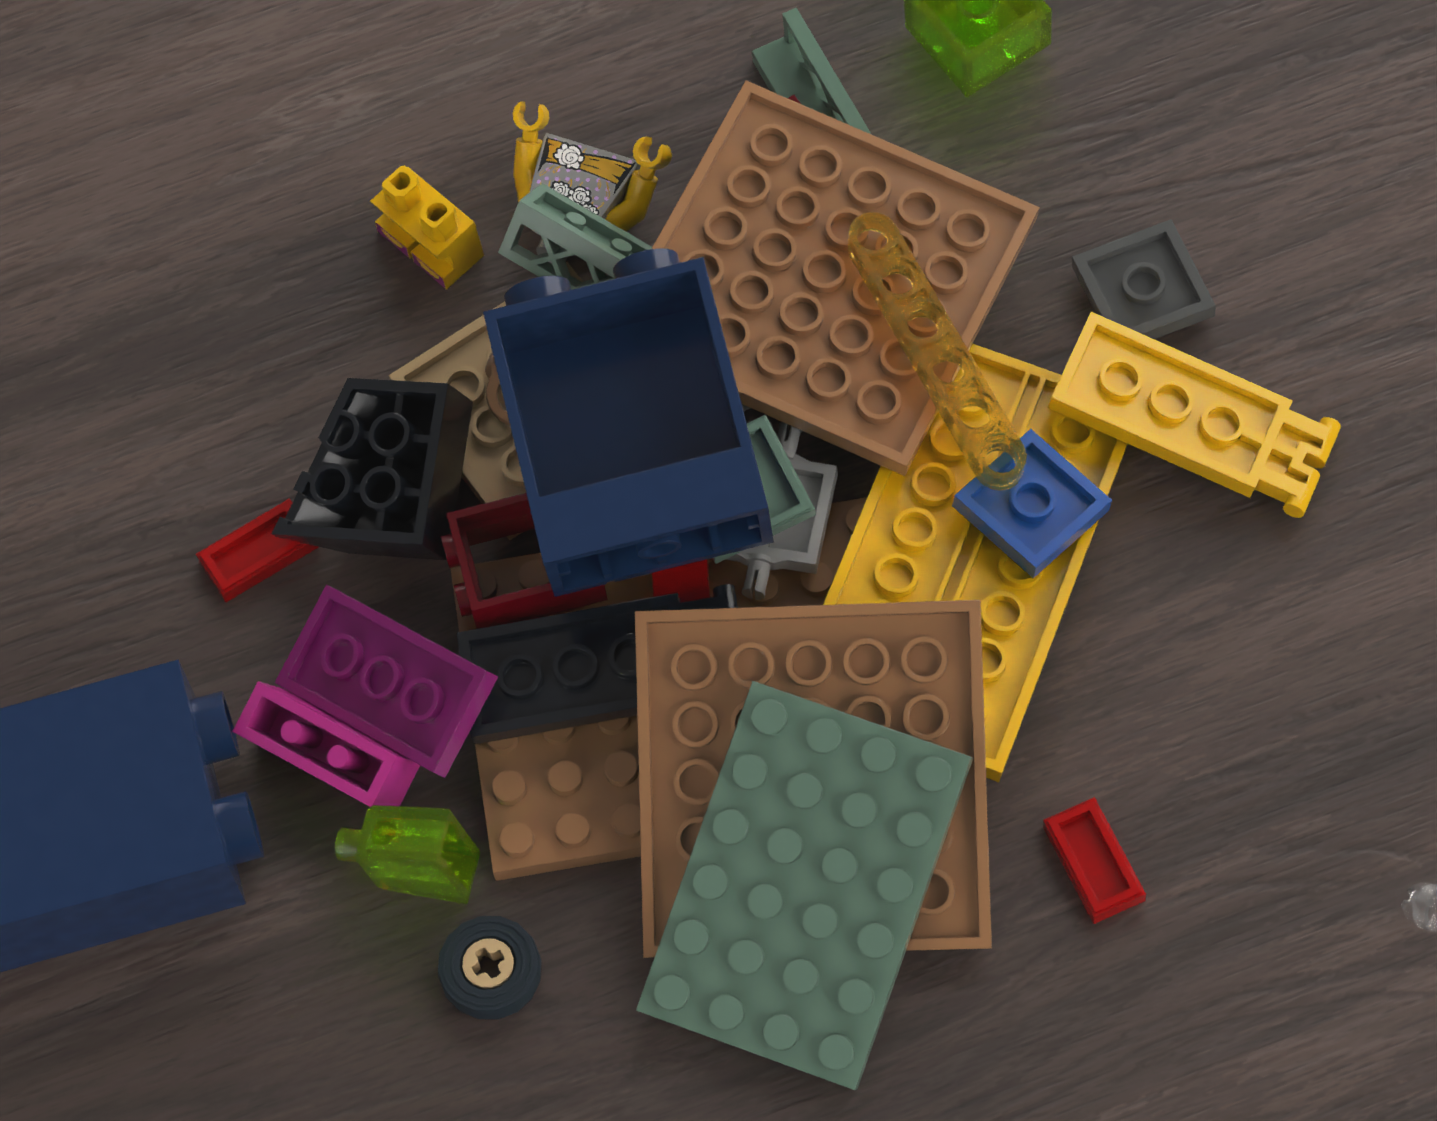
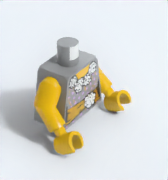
(594, 178)

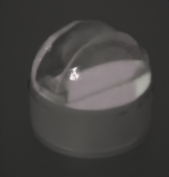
(1422, 906)

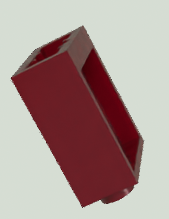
(492, 522)

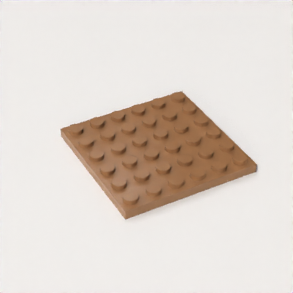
(794, 312)
(883, 662)

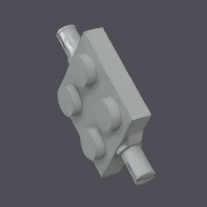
(799, 545)

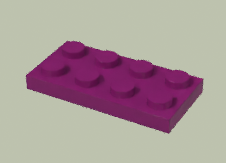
(386, 680)

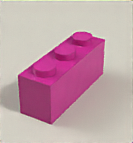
(325, 746)

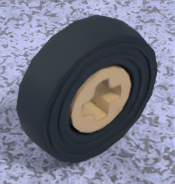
(480, 994)

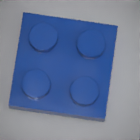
(1038, 514)

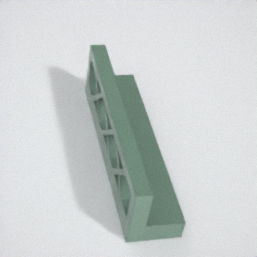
(800, 68)
(574, 229)

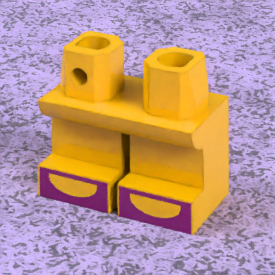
(427, 227)

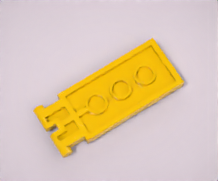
(1193, 414)

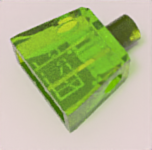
(413, 851)

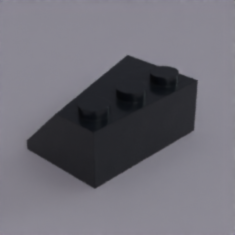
(383, 471)

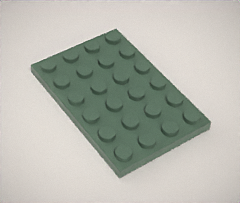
(804, 885)

